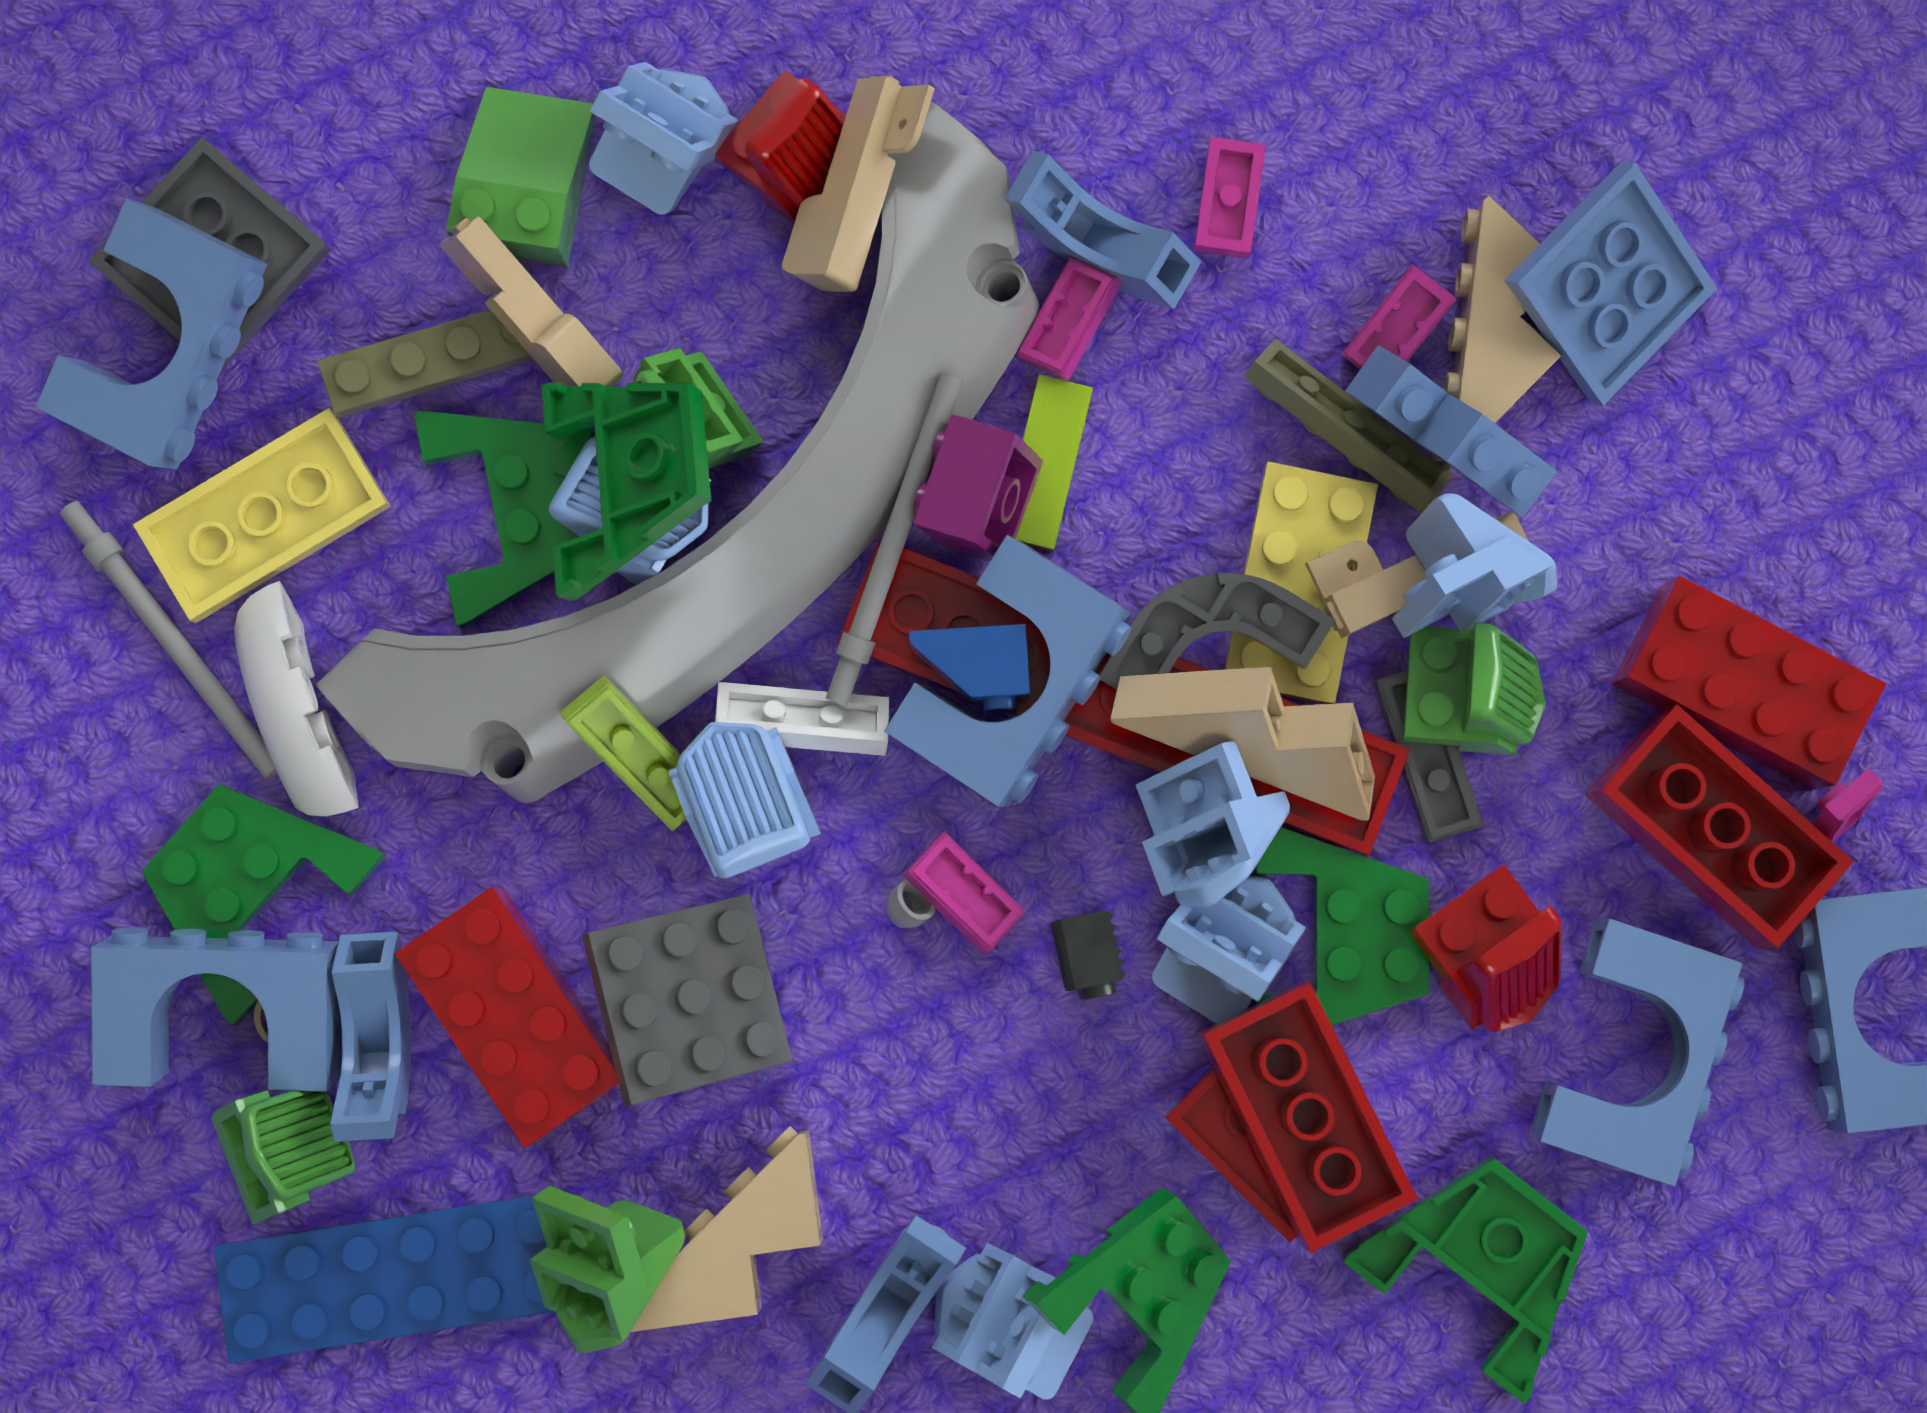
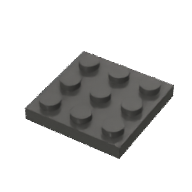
(230, 206)
(686, 999)

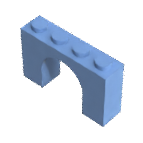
(213, 294)
(1079, 632)
(1838, 945)
(290, 978)
(1694, 996)

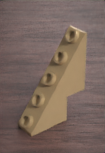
(1493, 345)
(1294, 748)
(718, 1267)

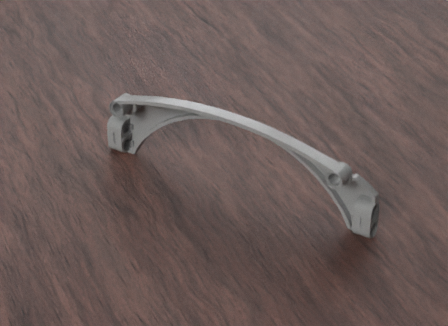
(672, 638)

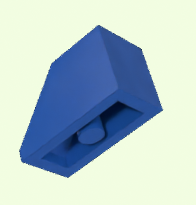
(979, 662)

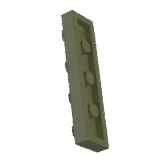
(419, 362)
(1348, 426)

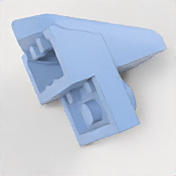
(658, 133)
(579, 510)
(1470, 567)
(742, 797)
(1207, 825)
(1228, 950)
(997, 1332)

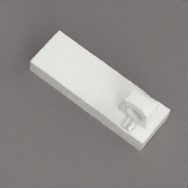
(807, 717)

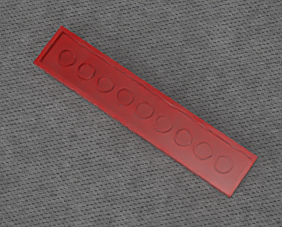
(942, 597)

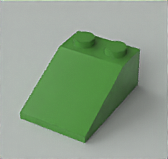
(525, 172)

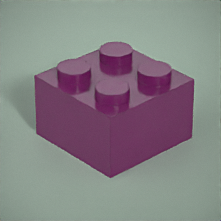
(976, 487)

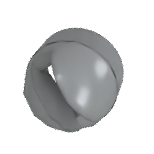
(907, 906)

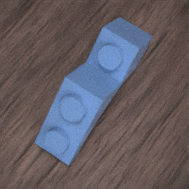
(1451, 430)

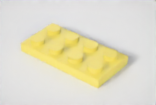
(261, 515)
(1296, 521)

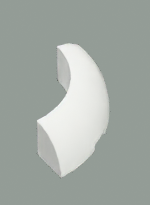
(284, 704)

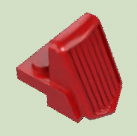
(785, 143)
(1494, 952)

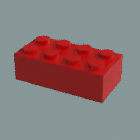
(1749, 683)
(1719, 828)
(511, 1015)
(1307, 1116)

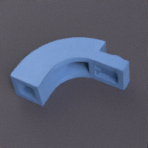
(1074, 224)
(374, 1037)
(884, 1314)

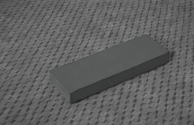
(1431, 772)

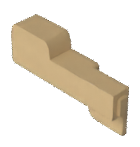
(838, 226)
(549, 336)
(1370, 592)

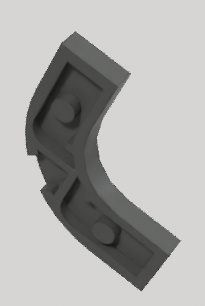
(1217, 605)

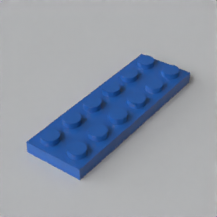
(379, 1278)

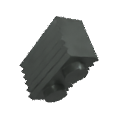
(1088, 954)

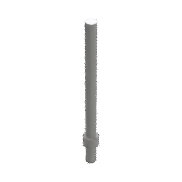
(106, 555)
(857, 644)

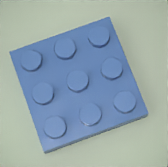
(1611, 283)

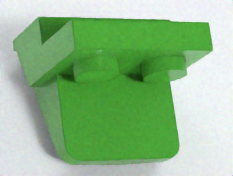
(726, 426)
(1471, 690)
(281, 1149)
(601, 1264)

